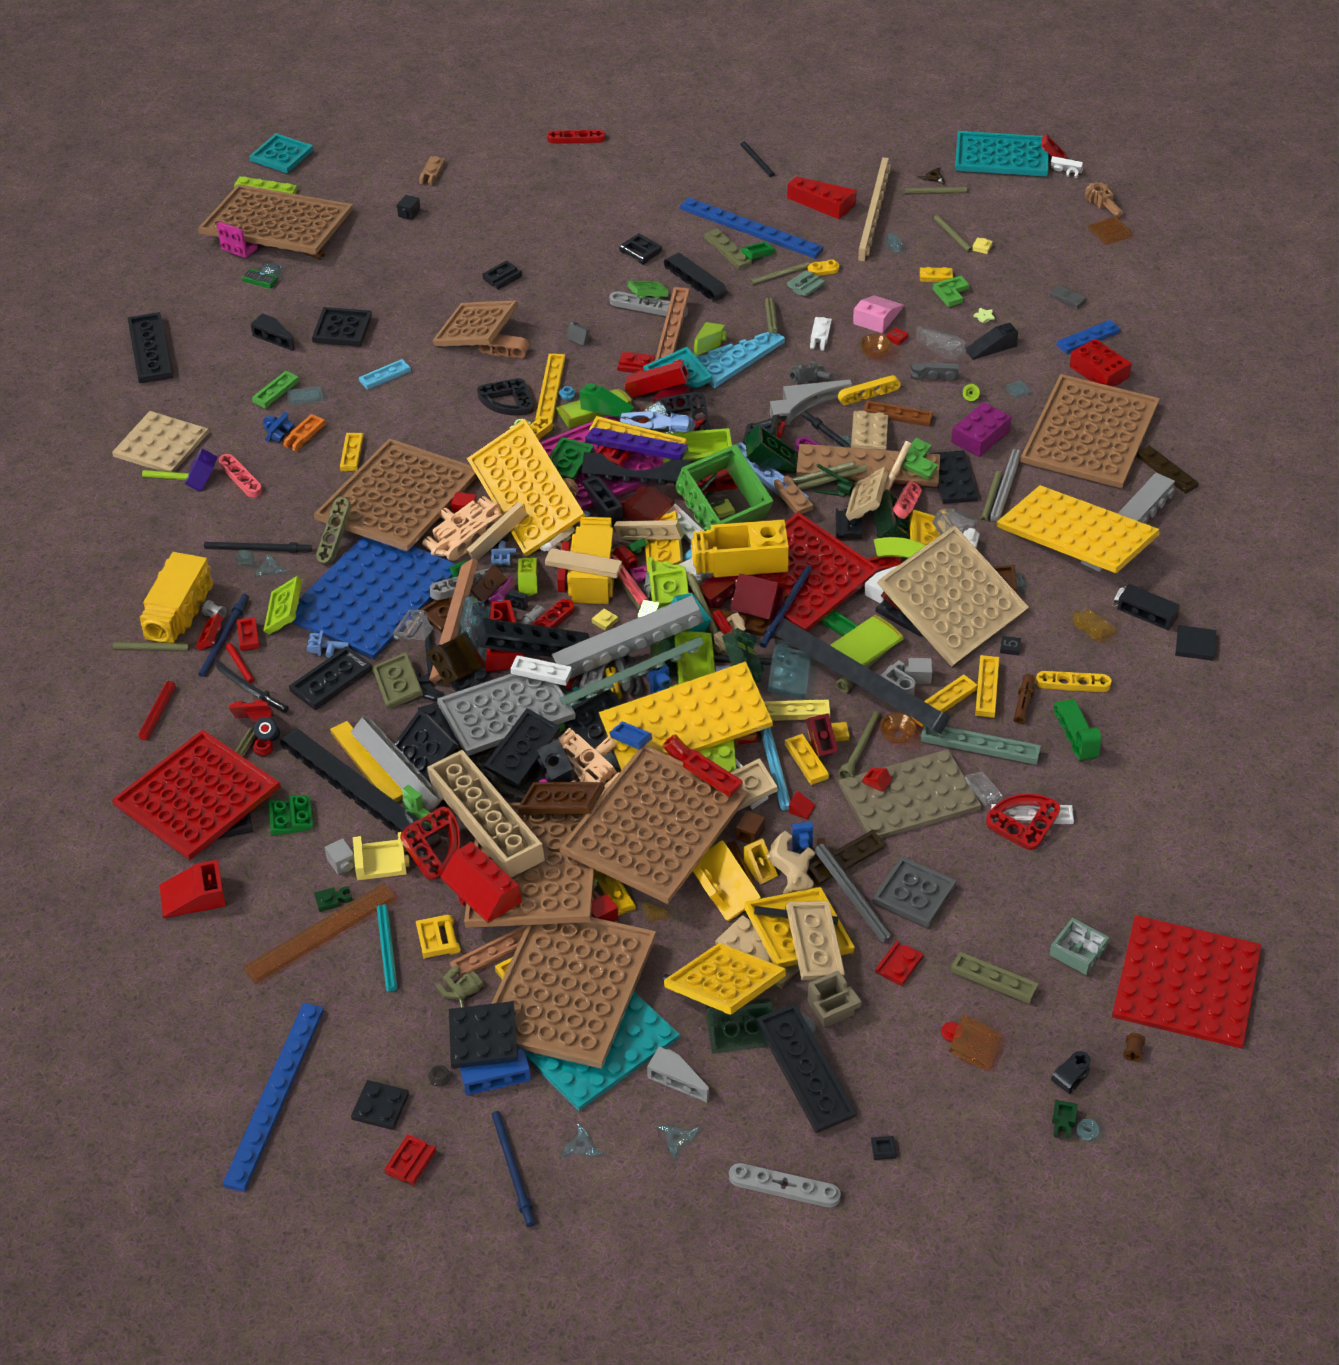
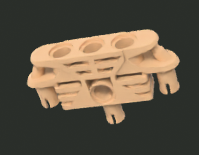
(462, 528)
(582, 756)

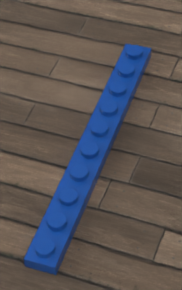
(751, 227)
(273, 1098)

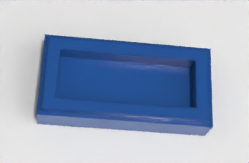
(630, 735)

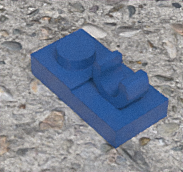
(802, 837)

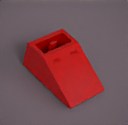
(193, 890)

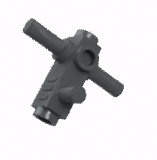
(811, 373)

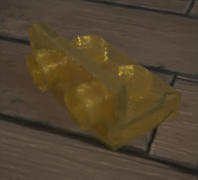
(1093, 625)

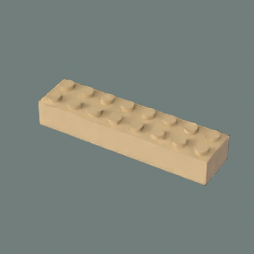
(486, 814)

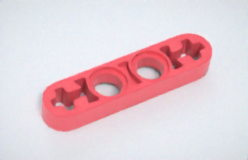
(238, 476)
(907, 500)

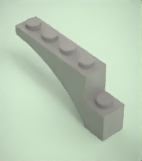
(801, 397)

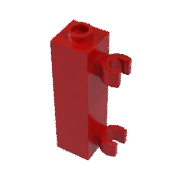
(656, 379)

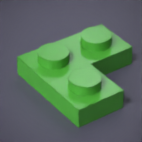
(950, 289)
(916, 461)
(414, 803)

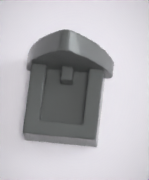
(578, 333)

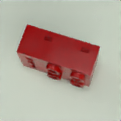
(1100, 364)

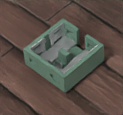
(1079, 946)

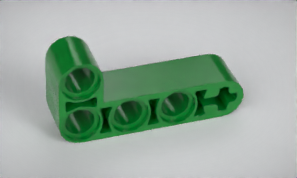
(1084, 740)

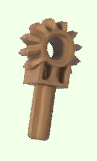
(1102, 197)

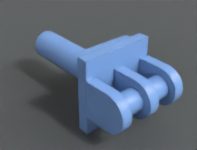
(502, 555)
(317, 642)

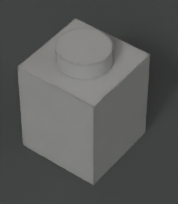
(920, 670)
(340, 856)

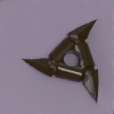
(933, 175)

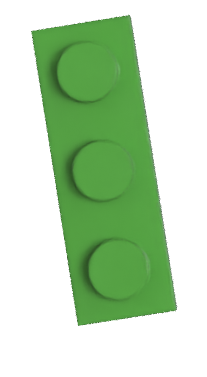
(275, 389)

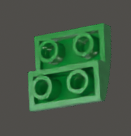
(290, 815)

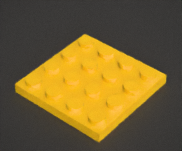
(776, 931)
(724, 978)

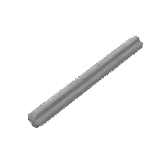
(1005, 485)

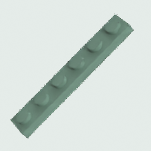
(983, 744)

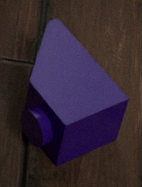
(201, 469)

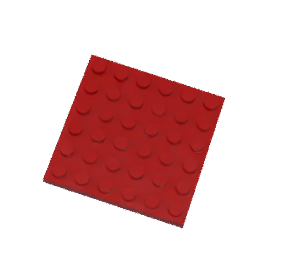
(834, 574)
(196, 794)
(1187, 981)

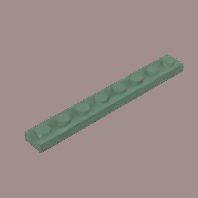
(624, 675)

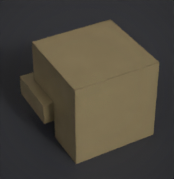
(832, 999)

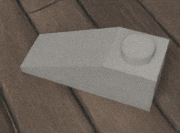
(671, 1070)

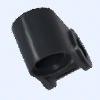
(1072, 1072)

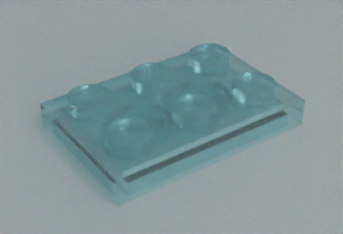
(789, 672)

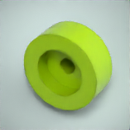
(971, 396)

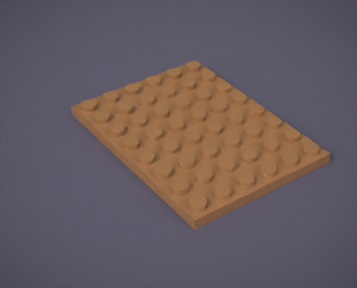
(278, 218)
(1090, 431)
(399, 493)
(652, 824)
(552, 890)
(574, 986)

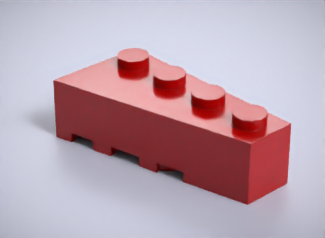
(822, 196)
(500, 659)

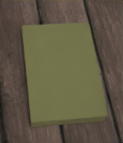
(397, 680)

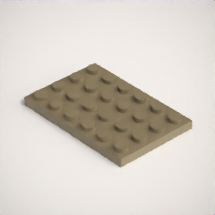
(918, 795)

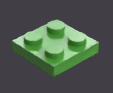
(647, 288)

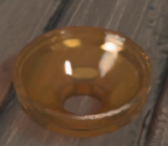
(875, 342)
(898, 722)

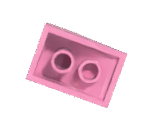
(876, 313)

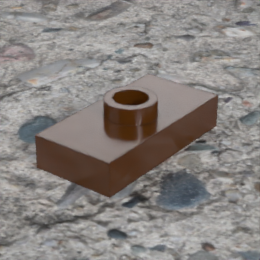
(487, 584)

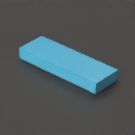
(384, 374)

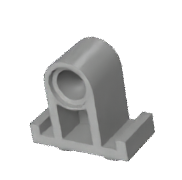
(896, 675)

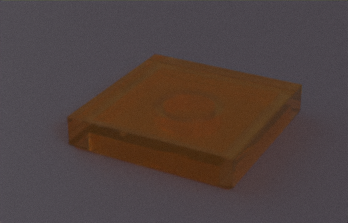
(1110, 230)
(975, 1042)

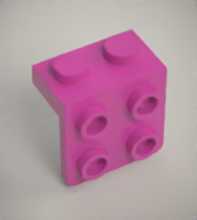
(233, 240)

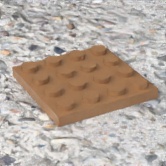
(475, 323)

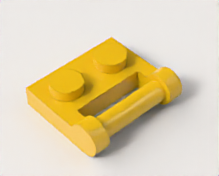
(430, 936)

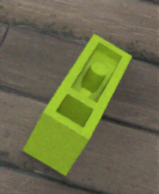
(709, 337)
(527, 576)

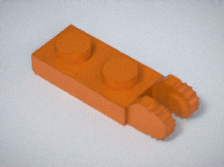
(304, 432)

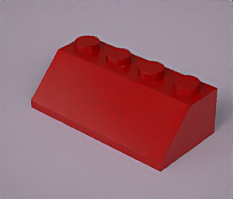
(481, 883)

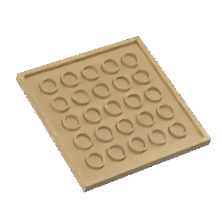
(952, 595)

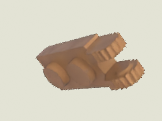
(432, 170)
(793, 496)

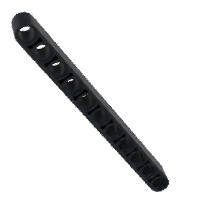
(862, 676)
(353, 785)

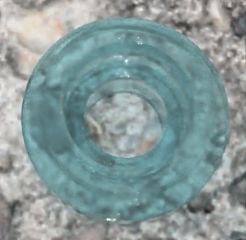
(1087, 1124)

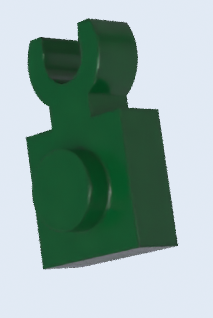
(330, 899)
(1064, 1117)

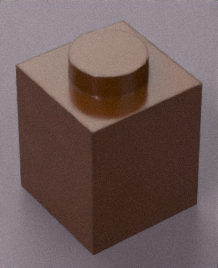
(750, 827)

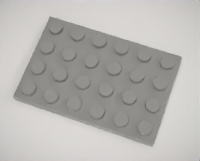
(489, 710)

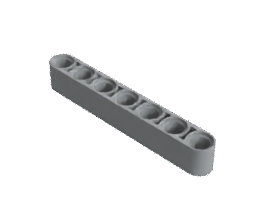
(395, 762)

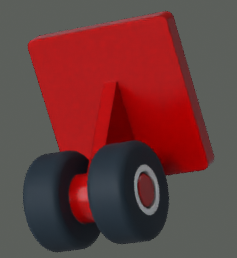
(260, 713)

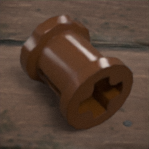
(1134, 1047)

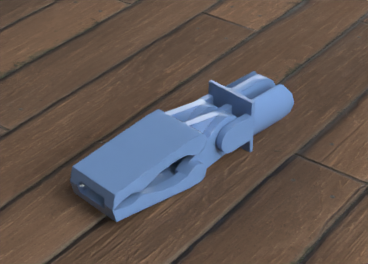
(675, 423)

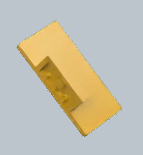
(725, 881)

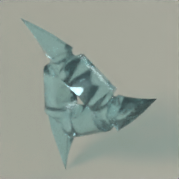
(264, 568)
(581, 1137)
(674, 1144)

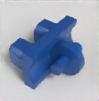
(274, 426)
(659, 679)

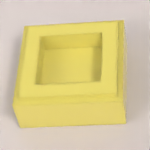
(724, 509)

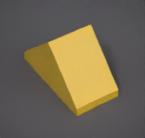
(757, 863)

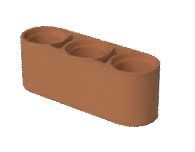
(506, 345)

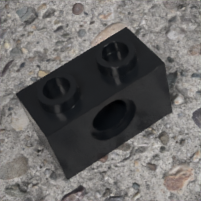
(550, 756)

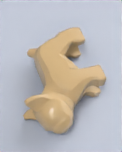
(791, 864)

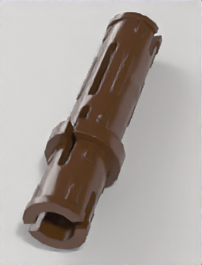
(1020, 714)

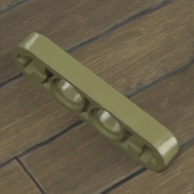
(331, 530)

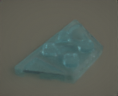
(471, 617)

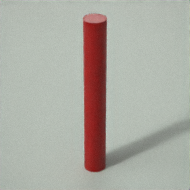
(239, 662)

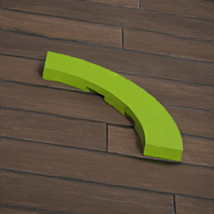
(896, 547)

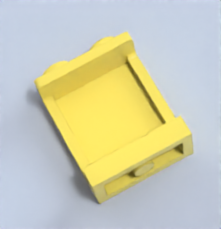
(379, 858)

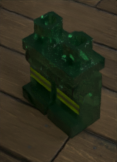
(740, 649)

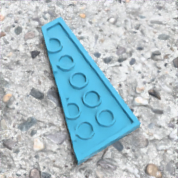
(730, 360)

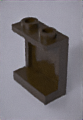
(455, 658)

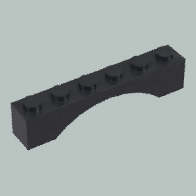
(598, 465)

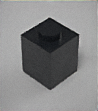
(408, 207)

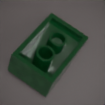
(770, 451)

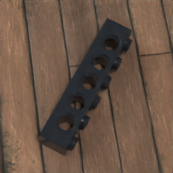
(526, 637)

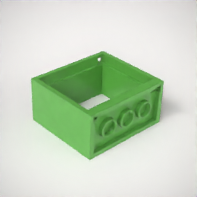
(743, 476)

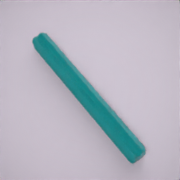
(387, 948)

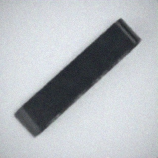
(695, 276)

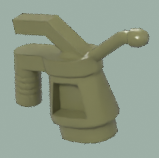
(464, 987)

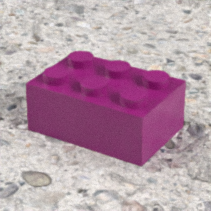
(981, 429)

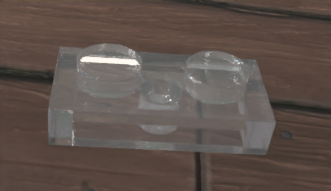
(983, 788)

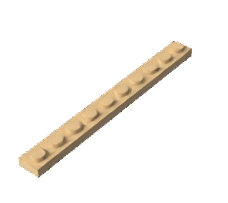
(873, 214)

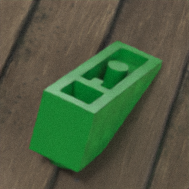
(600, 400)

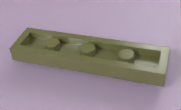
(727, 249)
(994, 977)

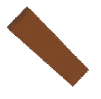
(900, 413)

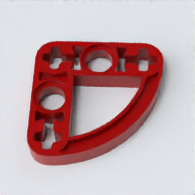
(1024, 832)
(420, 835)

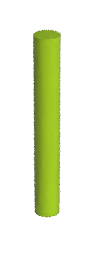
(165, 475)

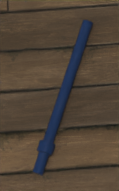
(237, 610)
(770, 630)
(524, 1203)

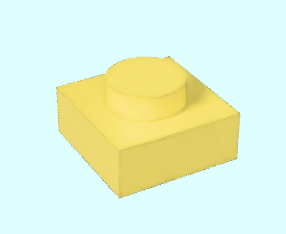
(982, 245)
(605, 619)

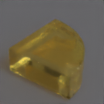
(654, 912)

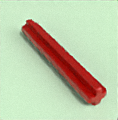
(156, 711)

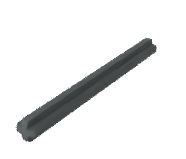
(853, 893)

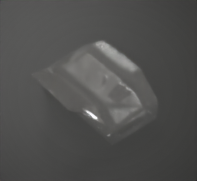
(413, 626)

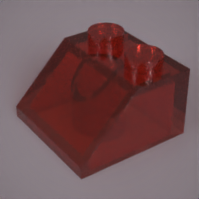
(647, 505)

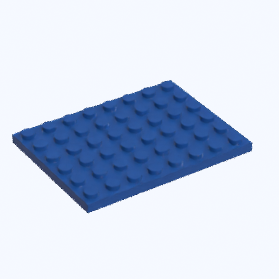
(370, 594)

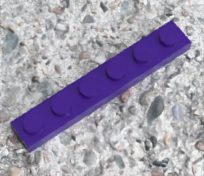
(636, 443)

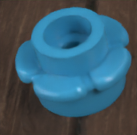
(567, 393)

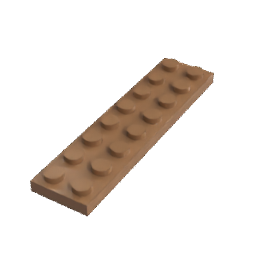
(874, 459)

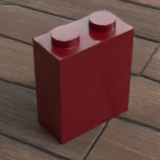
(757, 596)

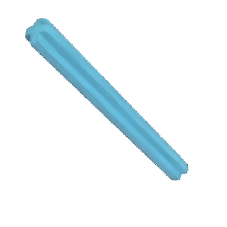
(775, 768)

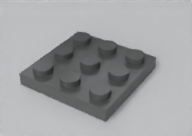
(914, 891)

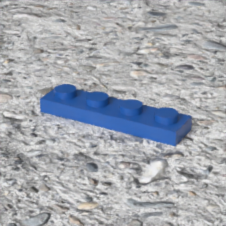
(1099, 332)

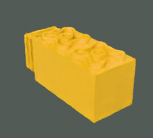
(593, 539)
(741, 548)
(175, 597)

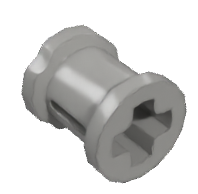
(213, 609)

